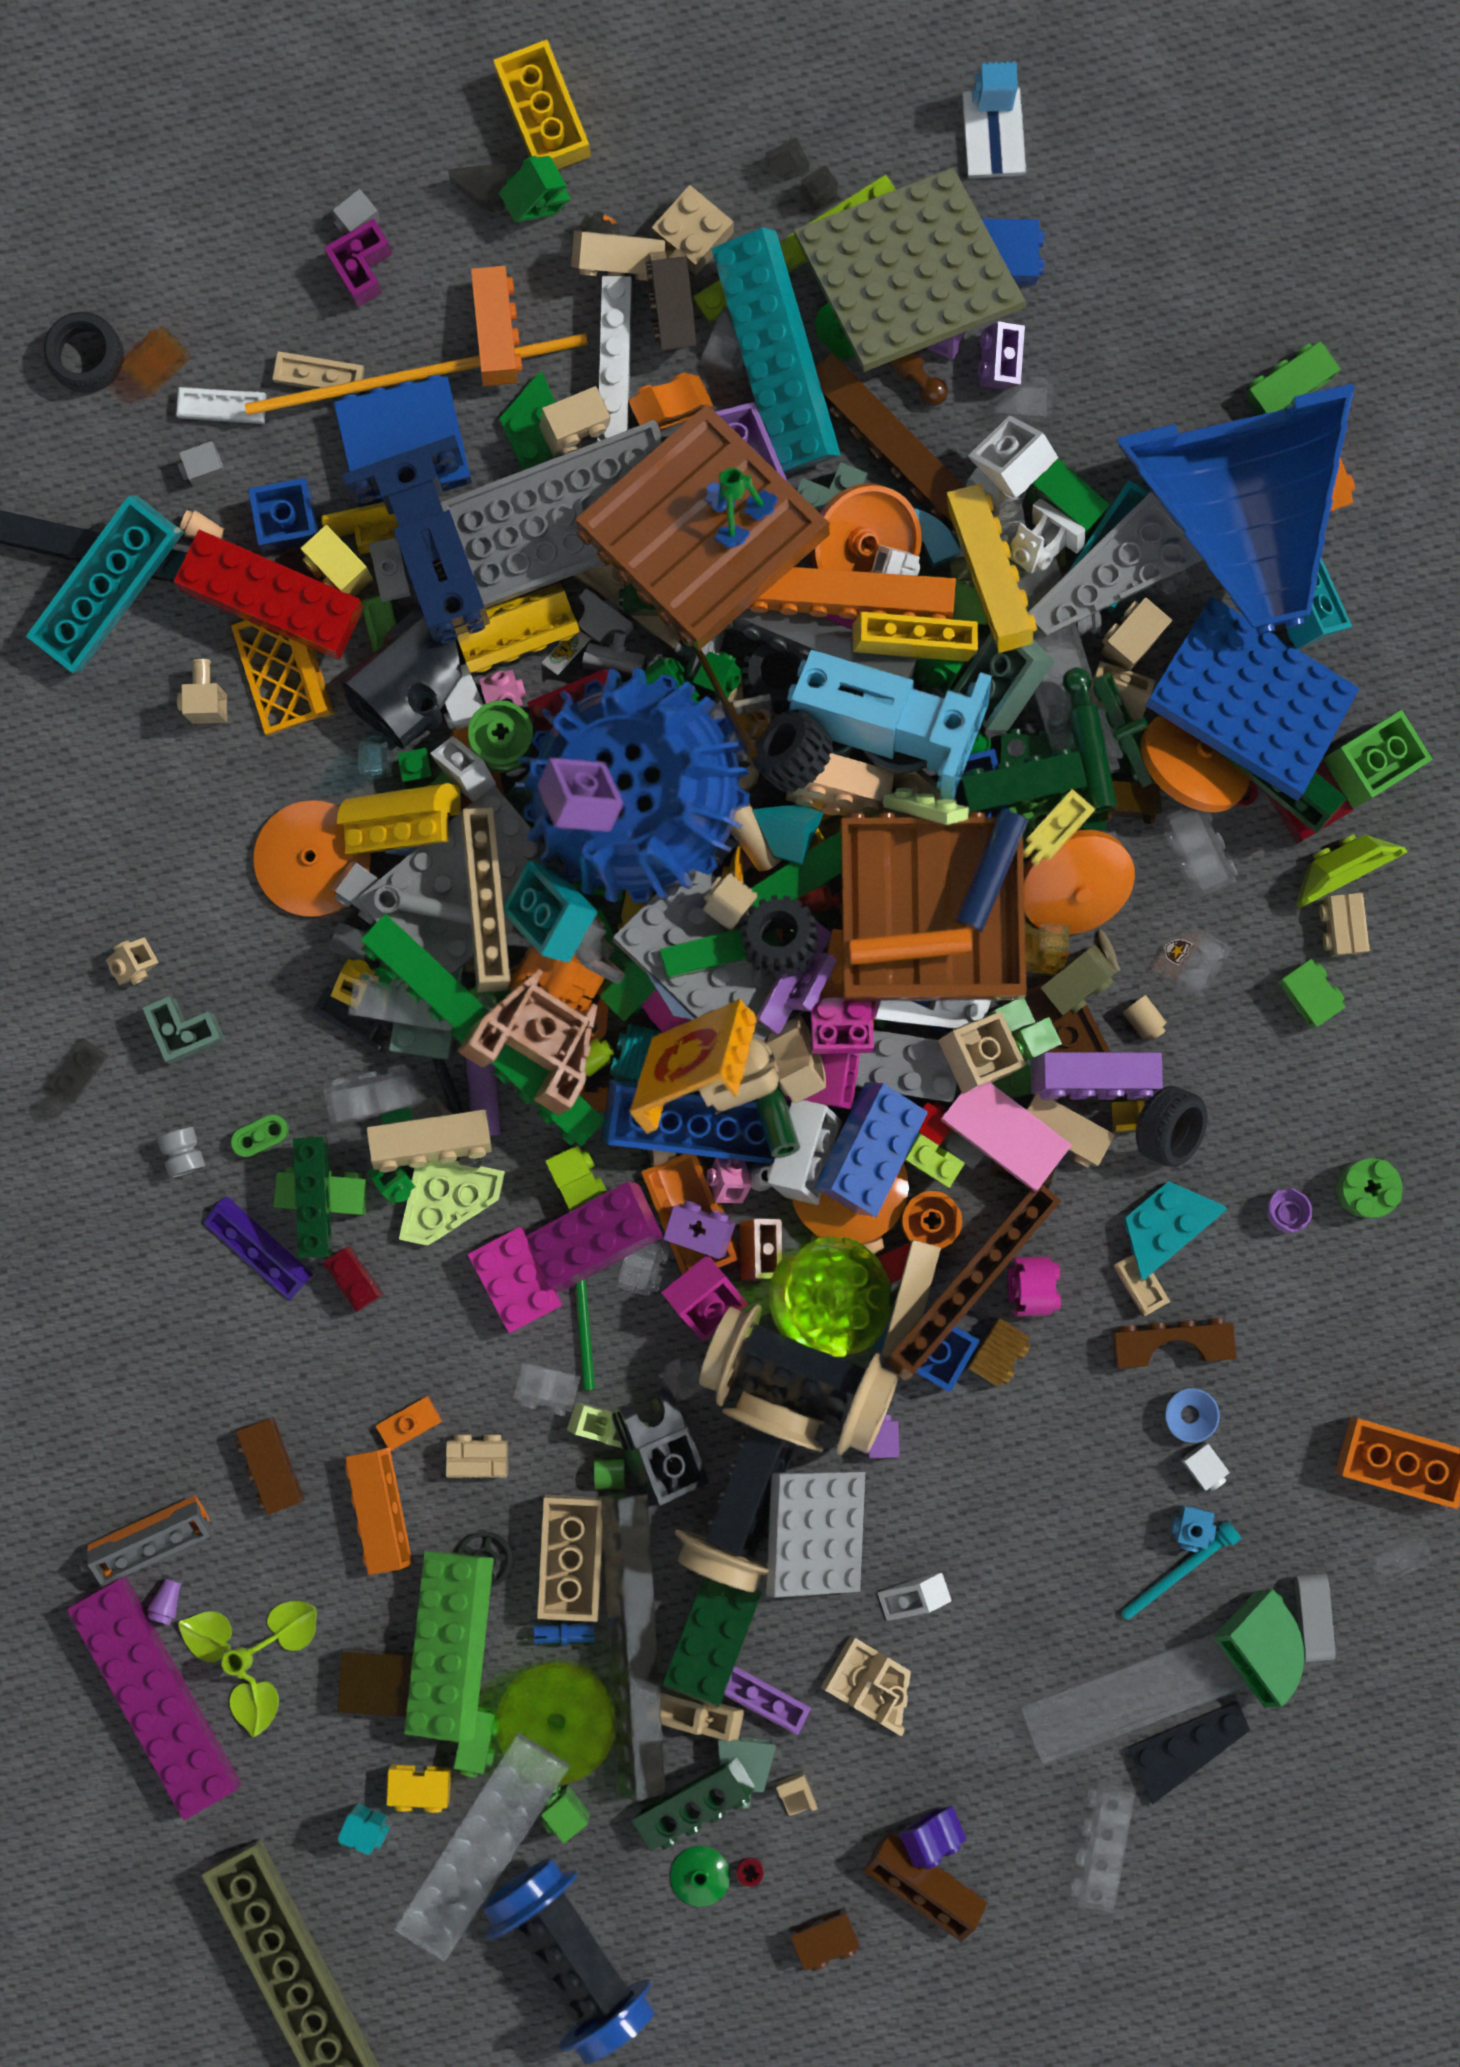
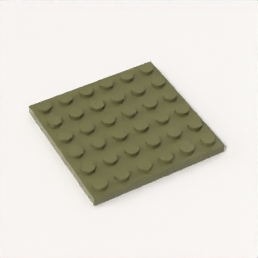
(909, 269)

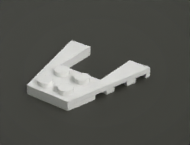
(941, 1013)

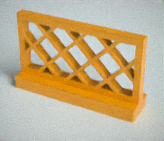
(308, 668)

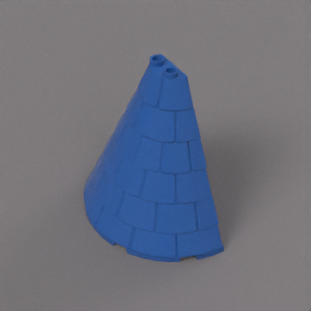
(1253, 498)

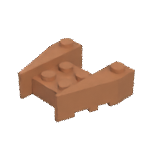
(543, 1032)

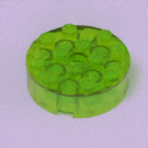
(828, 1269)
(564, 1689)

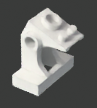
(1052, 530)

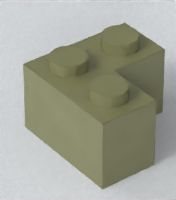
(1083, 976)

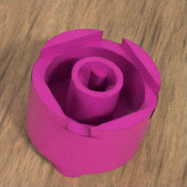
(1033, 1286)

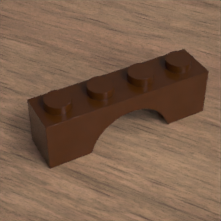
(1135, 1347)

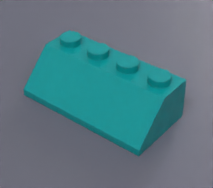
(1326, 614)

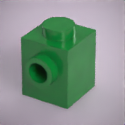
(725, 670)

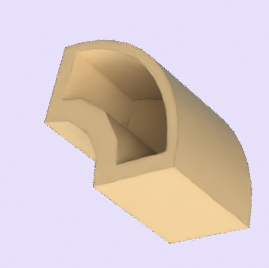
(799, 1070)

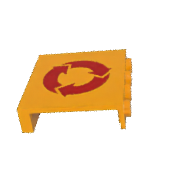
(693, 1057)

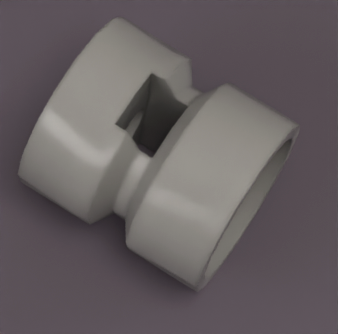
(181, 1152)

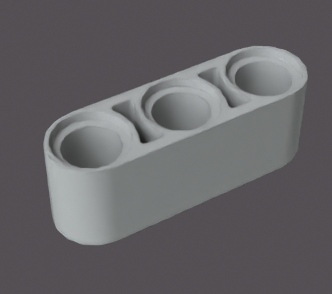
(1315, 1617)

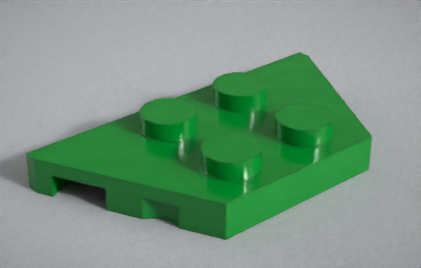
(522, 423)

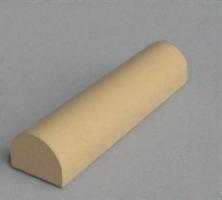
(753, 840)

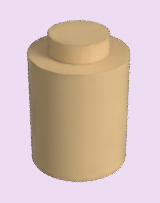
(1145, 1018)

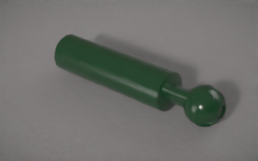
(1089, 741)
(777, 1123)

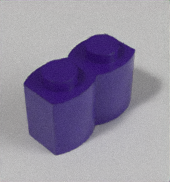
(933, 1837)

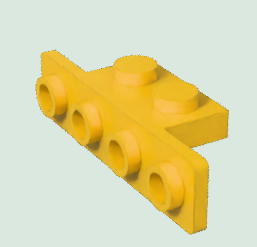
(368, 523)

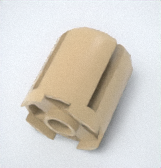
(758, 1080)

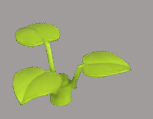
(208, 1636)

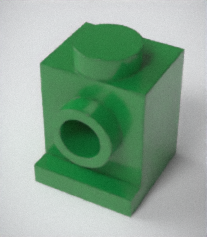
(394, 1187)

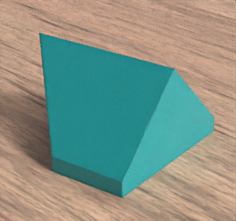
(789, 830)

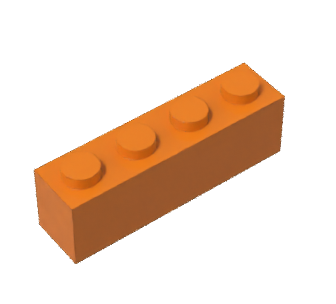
(494, 325)
(378, 1511)

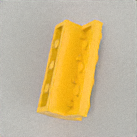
(520, 627)
(398, 818)

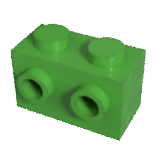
(1312, 993)
(564, 1814)

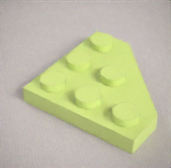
(446, 1199)

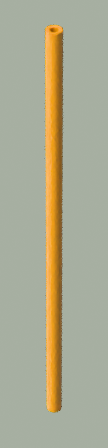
(407, 375)

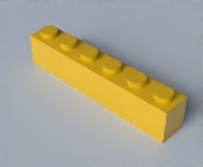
(990, 568)

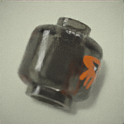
(599, 223)

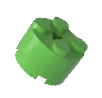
(1357, 1176)

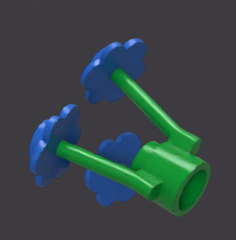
(723, 495)

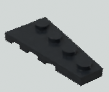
(1181, 1751)

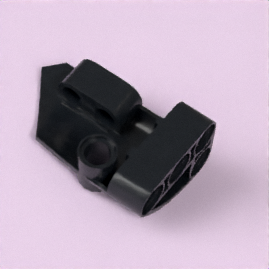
(404, 681)

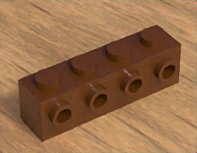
(926, 1890)

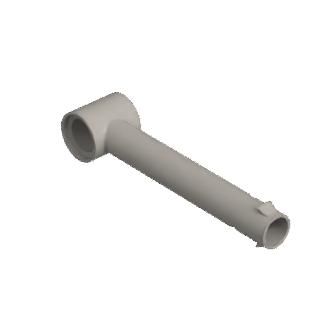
(429, 907)

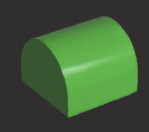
(609, 1473)

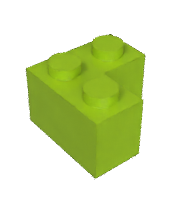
(575, 1178)

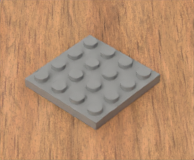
(815, 1533)

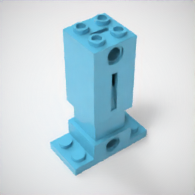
(888, 716)

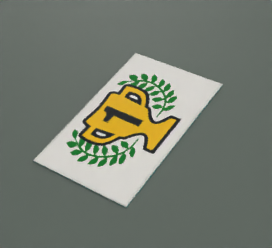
(565, 652)

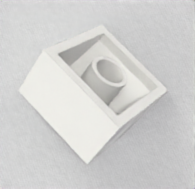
(1013, 456)

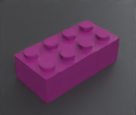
(594, 1236)

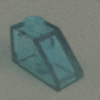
(375, 758)

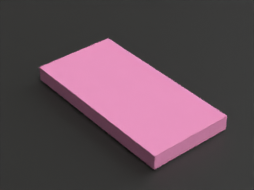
(1007, 1134)

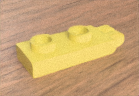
(1058, 827)

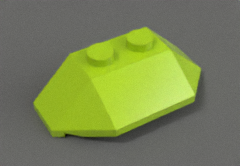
(1345, 865)

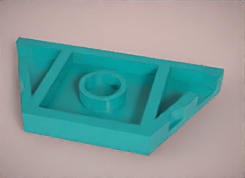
(1167, 1224)

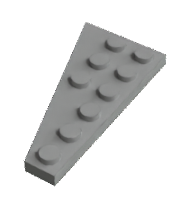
(1127, 560)

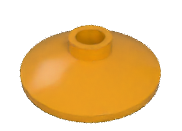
(735, 866)

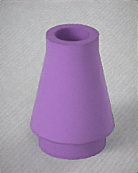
(165, 1602)

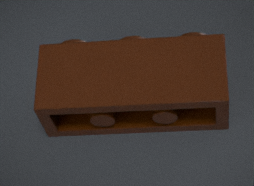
(269, 1466)

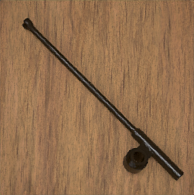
(744, 726)

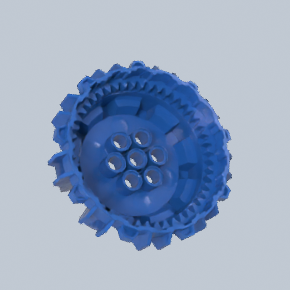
(690, 802)

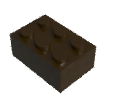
(671, 299)

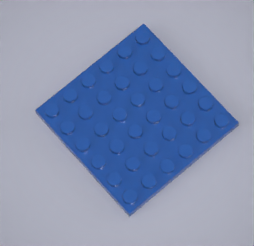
(1253, 698)

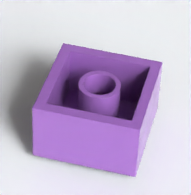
(580, 794)

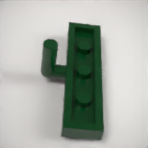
(1126, 729)

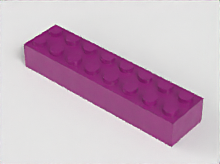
(154, 1698)

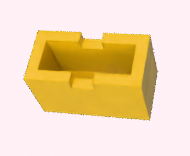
(418, 1789)

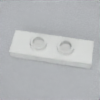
(217, 405)

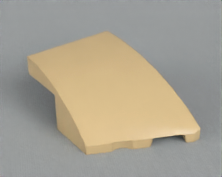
(870, 1684)

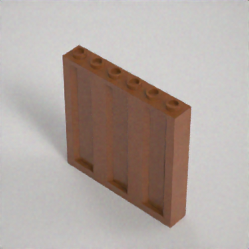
(665, 532)
(912, 880)

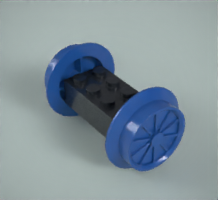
(571, 1960)

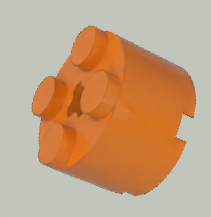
(942, 1208)

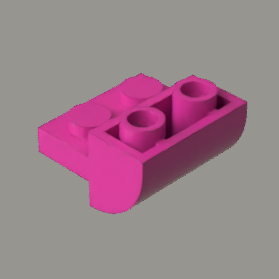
(841, 1026)

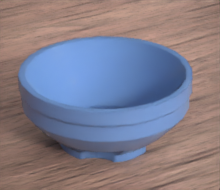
(1207, 1418)

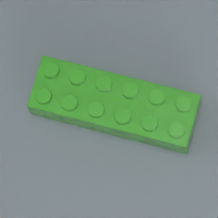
(449, 1646)

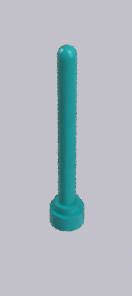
(1224, 1537)

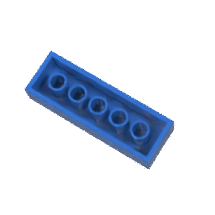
(687, 1127)

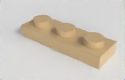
(314, 372)

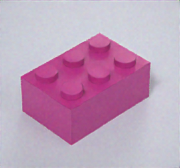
(514, 1280)

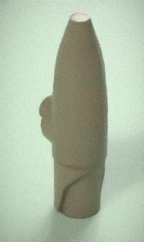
(1107, 950)

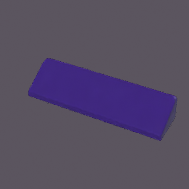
(257, 1248)

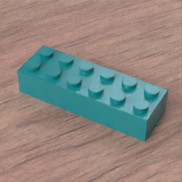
(104, 583)

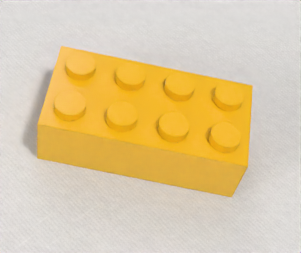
(542, 105)

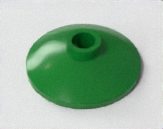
(831, 333)
(704, 1861)

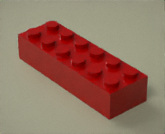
(269, 594)

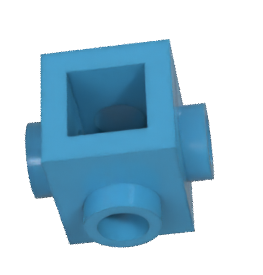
(1191, 1517)

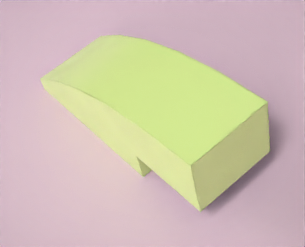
(594, 1424)

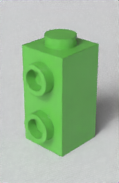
(476, 1754)

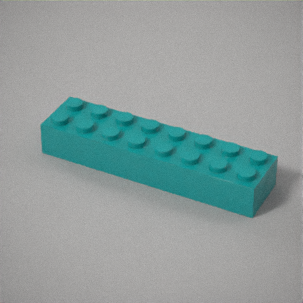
(775, 349)

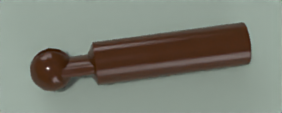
(932, 389)

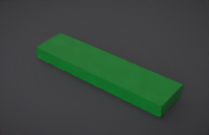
(708, 953)

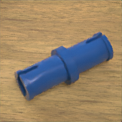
(564, 1634)

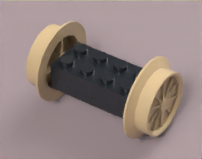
(798, 1378)
(745, 1503)

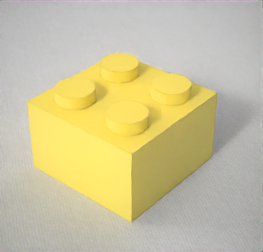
(331, 558)

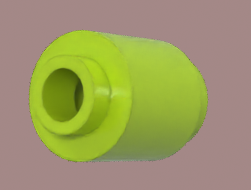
(599, 1056)

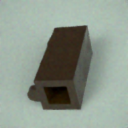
(1134, 802)

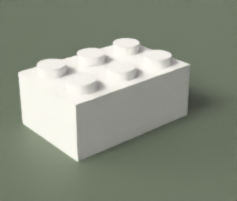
(817, 1133)

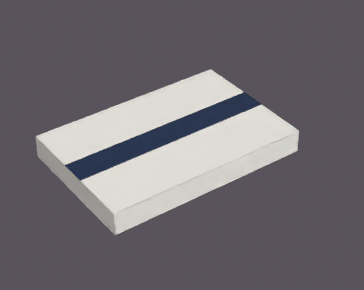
(993, 140)

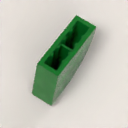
(1264, 1647)

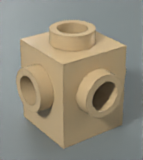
(132, 961)

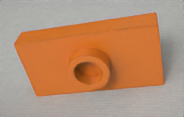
(409, 1423)

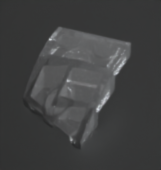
(595, 953)

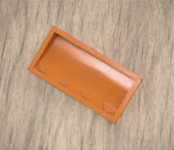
(680, 1181)

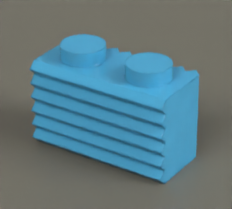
(995, 86)

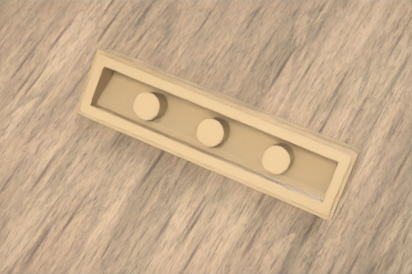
(911, 1293)

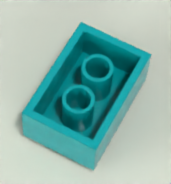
(549, 911)

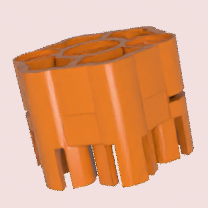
(563, 980)

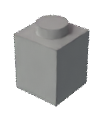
(354, 212)
(201, 464)

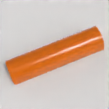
(909, 946)

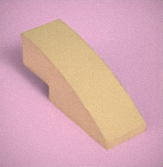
(699, 1718)

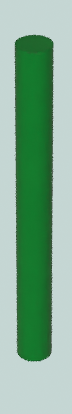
(584, 1335)

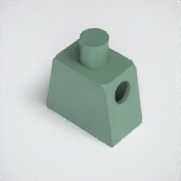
(754, 1756)

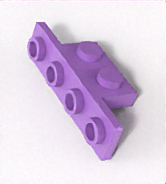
(798, 991)

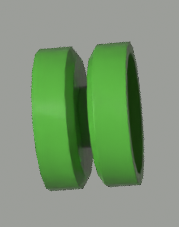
(501, 719)

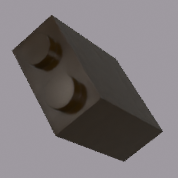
(374, 1682)

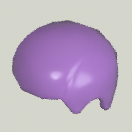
(1289, 1210)

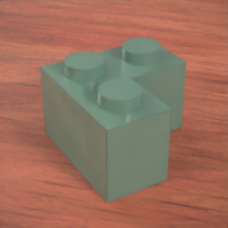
(819, 495)
(178, 1037)

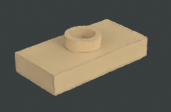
(1146, 1294)

